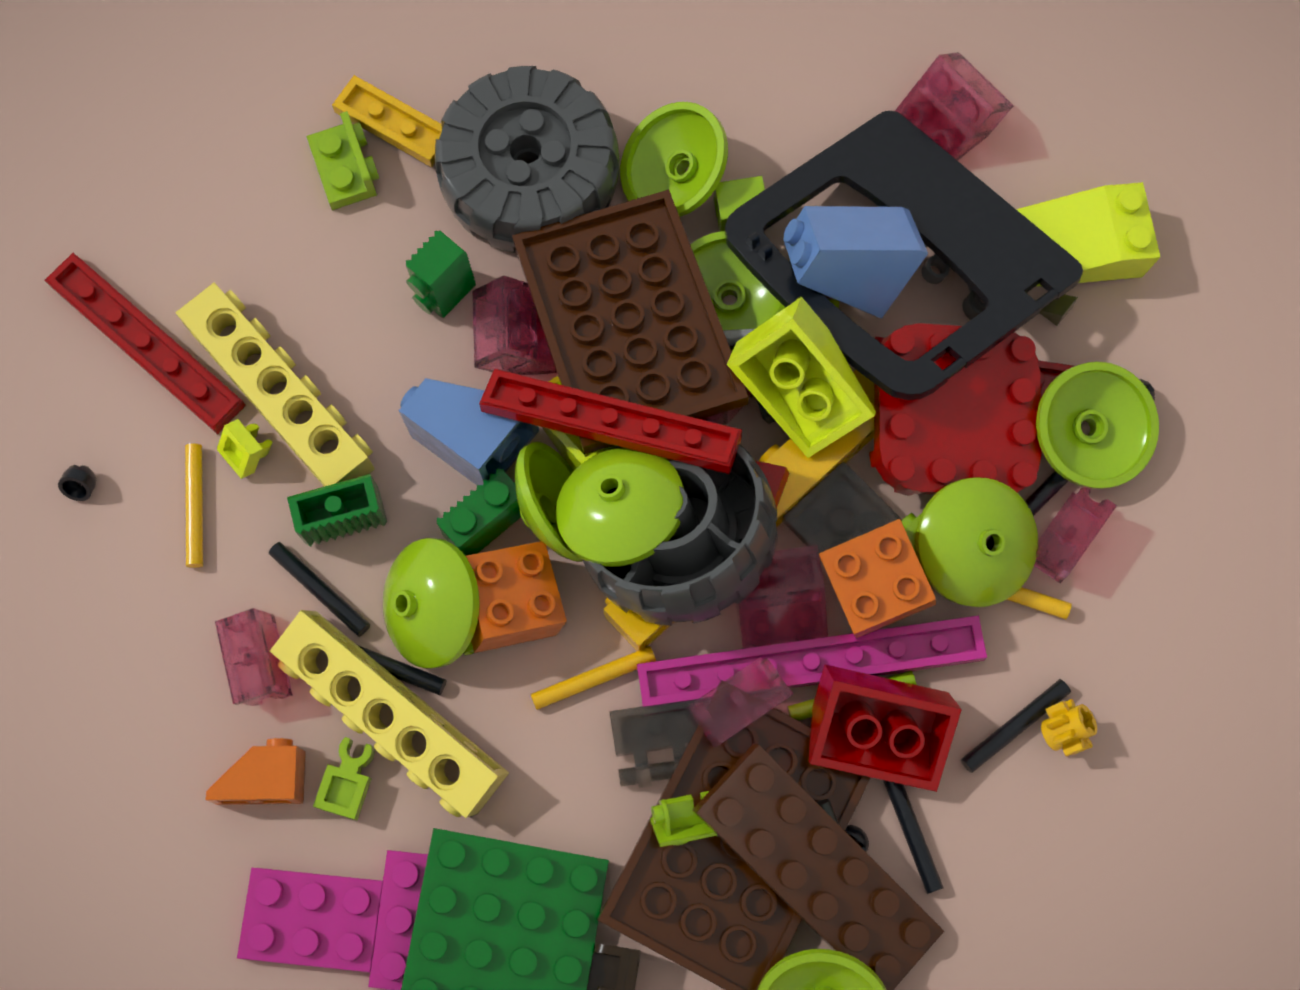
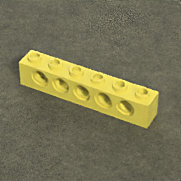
(206, 318)
(478, 771)

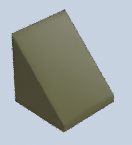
(1058, 308)

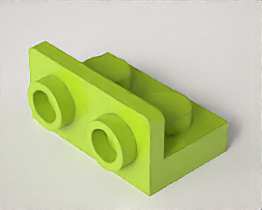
(341, 164)

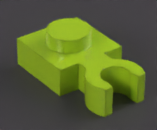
(344, 788)

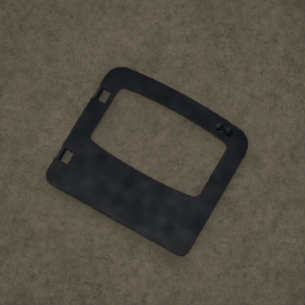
(957, 219)

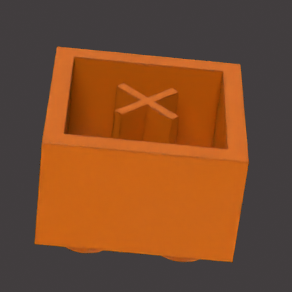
(878, 578)
(515, 596)

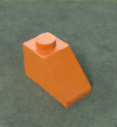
(263, 776)

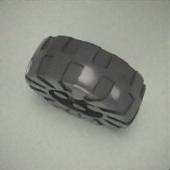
(525, 154)
(711, 558)

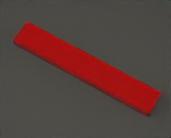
(145, 343)
(611, 421)

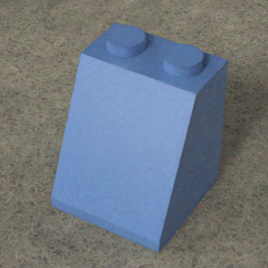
(855, 253)
(451, 426)

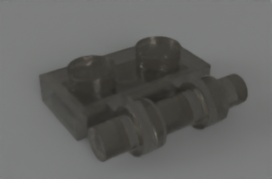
(647, 730)

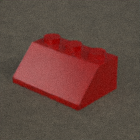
(882, 728)

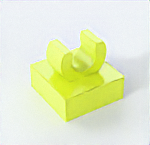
(240, 447)

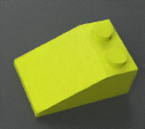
(1102, 229)
(801, 378)

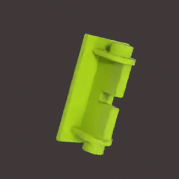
(677, 823)

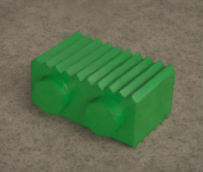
(439, 275)
(337, 510)
(482, 514)

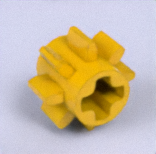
(1069, 727)

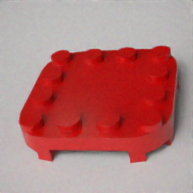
(969, 426)

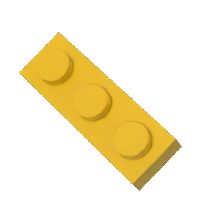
(389, 119)

